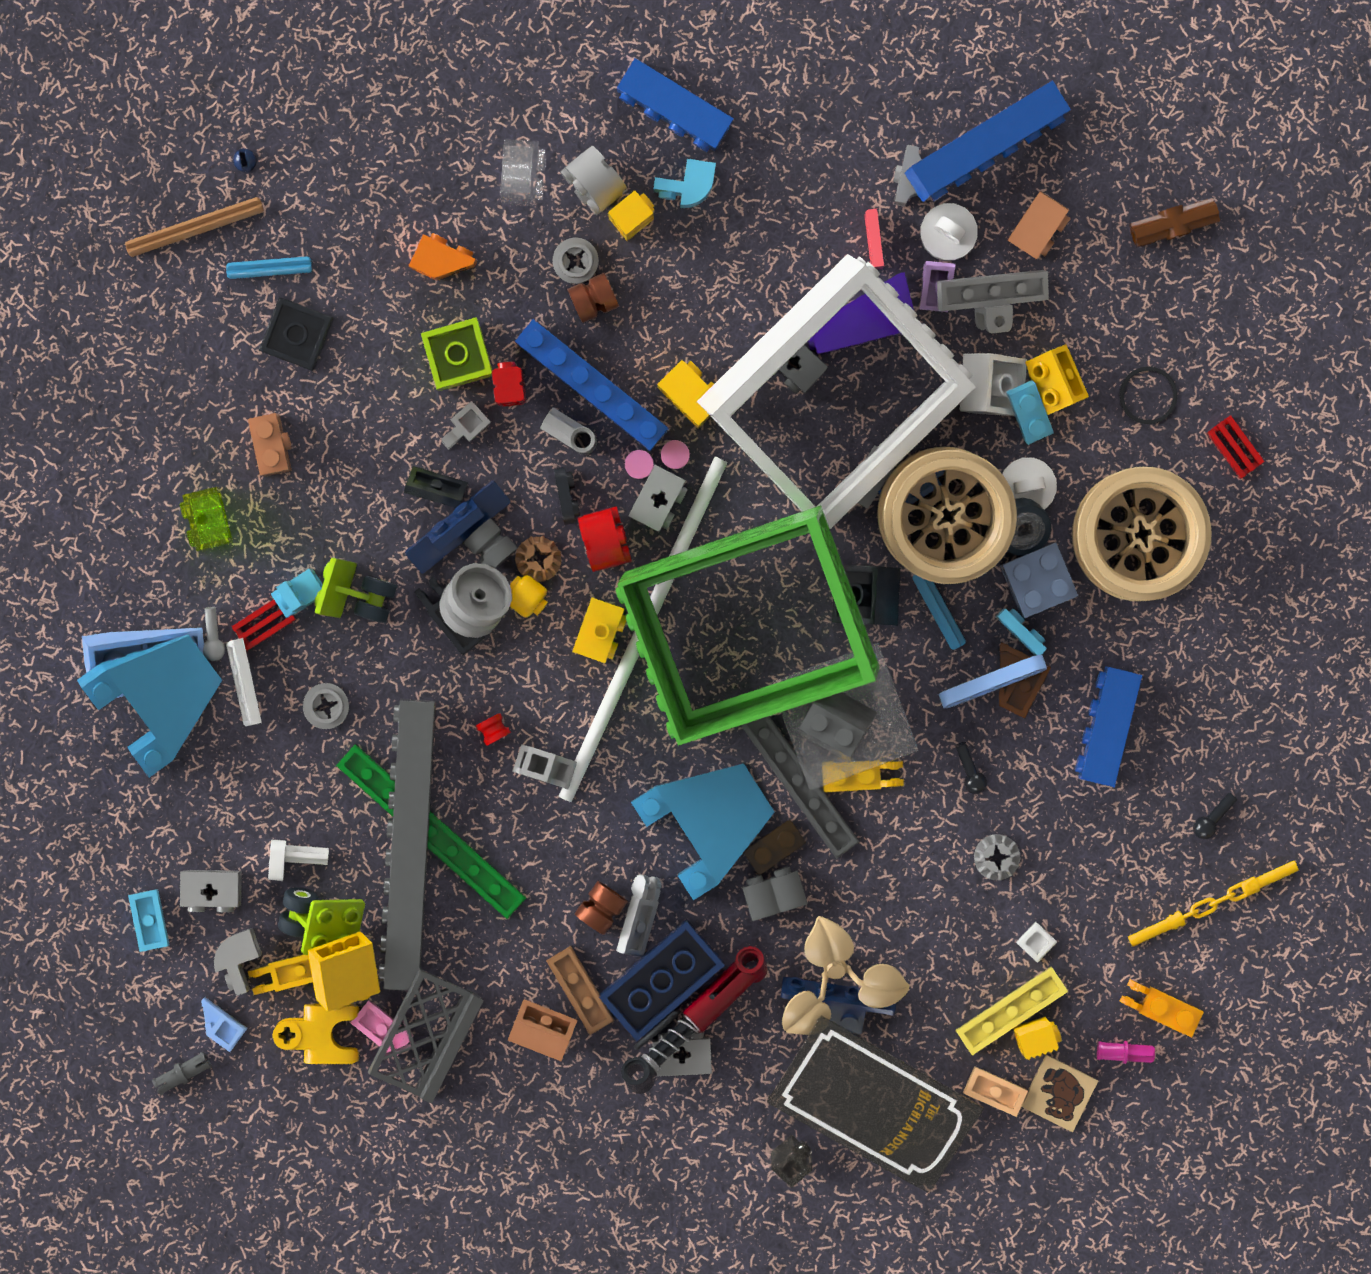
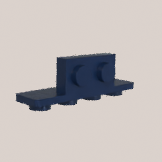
(457, 526)
(842, 1001)

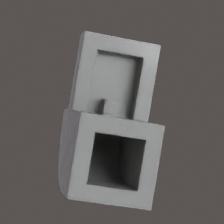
(231, 953)

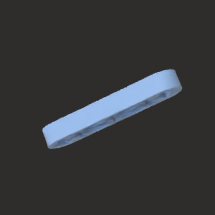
(992, 681)

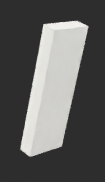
(243, 682)

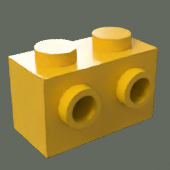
(1057, 379)

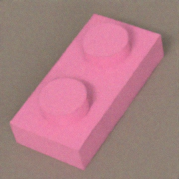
(375, 1025)

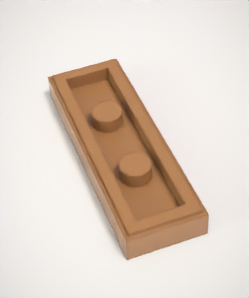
(580, 990)

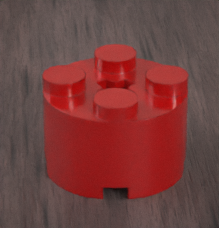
(604, 539)

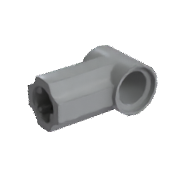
(567, 430)

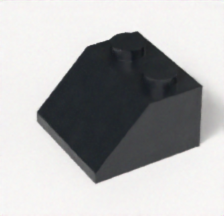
(875, 593)

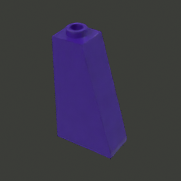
(859, 322)

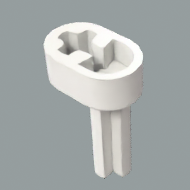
(284, 853)

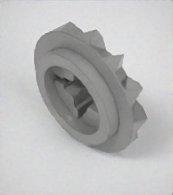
(561, 261)
(320, 718)
(986, 848)

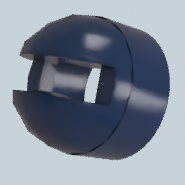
(250, 158)

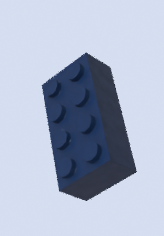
(661, 980)

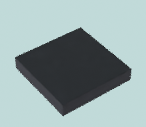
(296, 334)

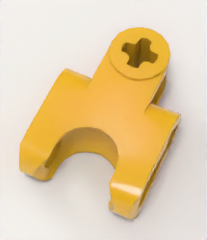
(315, 1035)

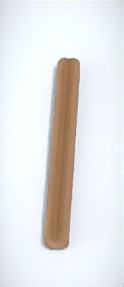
(194, 226)

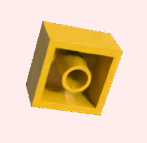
(684, 389)

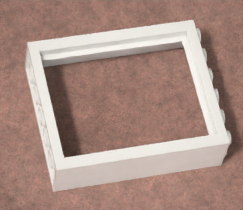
(792, 333)

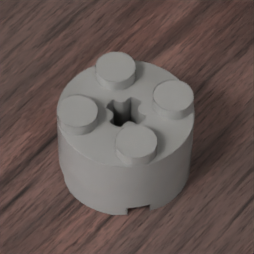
(594, 180)

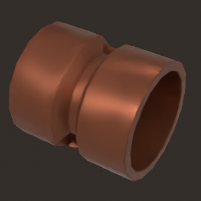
(593, 298)
(601, 907)

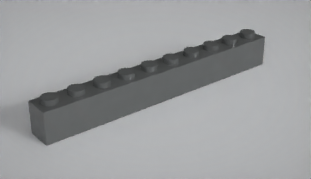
(409, 843)

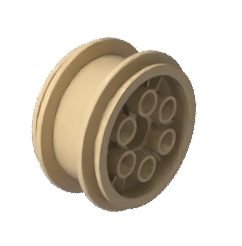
(1189, 524)
(976, 553)

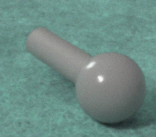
(213, 647)

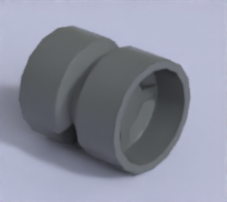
(490, 544)

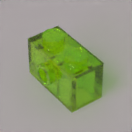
(206, 519)

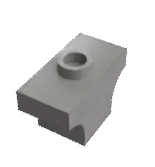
(905, 189)
(544, 766)

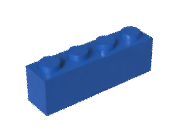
(674, 105)
(1109, 726)

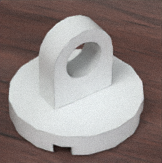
(948, 232)
(1031, 480)

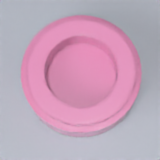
(675, 454)
(639, 464)

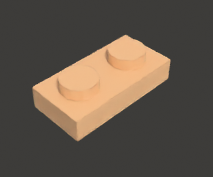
(995, 1091)

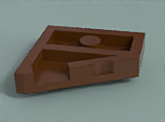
(1020, 695)

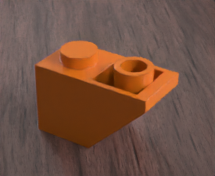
(438, 260)

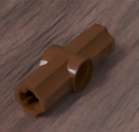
(1174, 222)

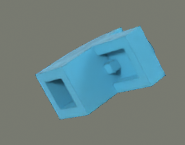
(694, 189)
(298, 593)

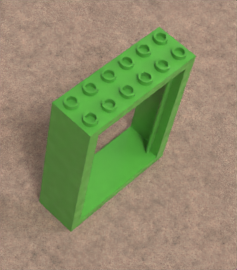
(690, 724)

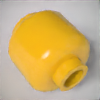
(527, 596)

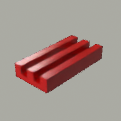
(1245, 441)
(249, 645)

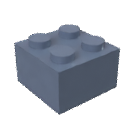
(1039, 580)

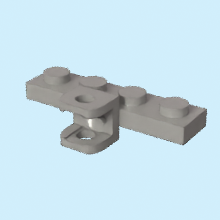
(993, 296)

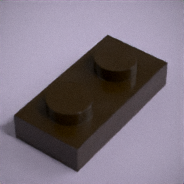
(774, 847)

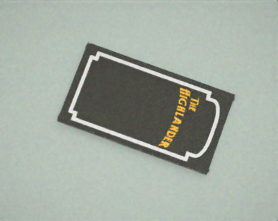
(875, 1104)

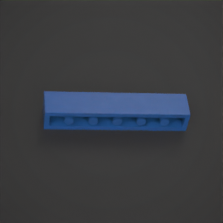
(988, 141)
(591, 385)

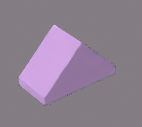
(931, 274)

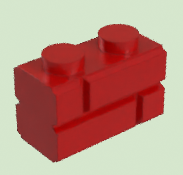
(508, 385)

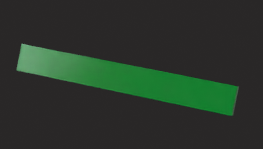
(441, 838)

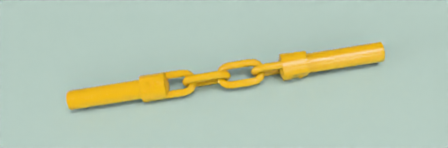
(1248, 886)

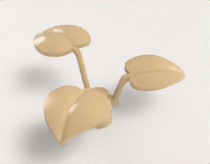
(830, 948)

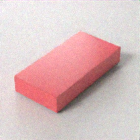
(874, 238)

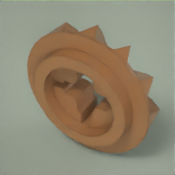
(543, 546)

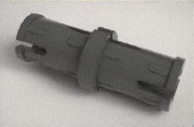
(181, 1073)

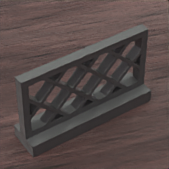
(447, 1046)

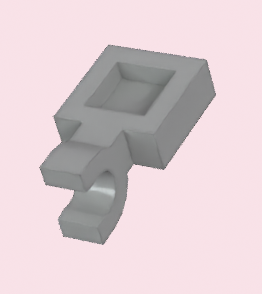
(467, 423)

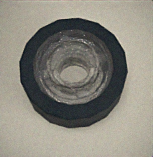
(1035, 533)

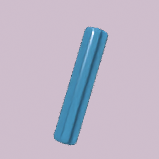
(269, 267)
(940, 612)

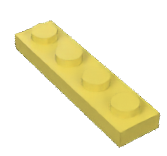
(1011, 1010)

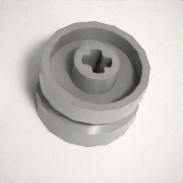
(475, 600)

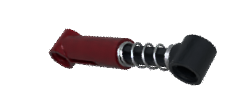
(697, 1017)

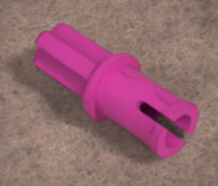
(1125, 1052)

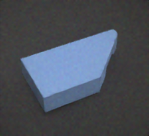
(221, 1026)

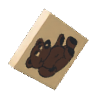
(1059, 1093)

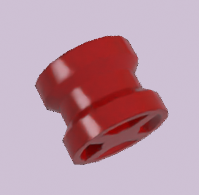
(493, 729)

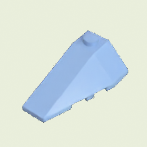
(116, 645)

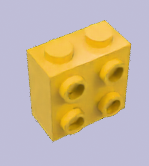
(344, 971)

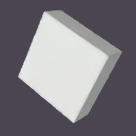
(1036, 942)

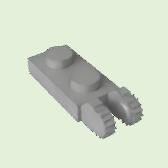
(640, 915)

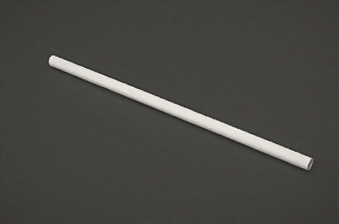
(631, 653)

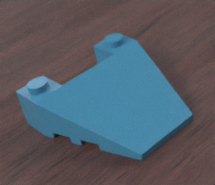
(166, 689)
(717, 813)

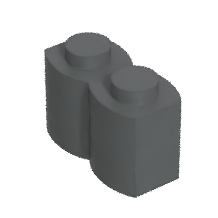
(774, 894)

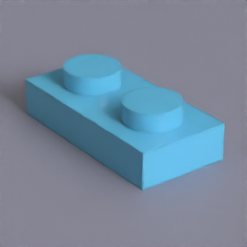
(1030, 412)
(1013, 622)
(148, 920)

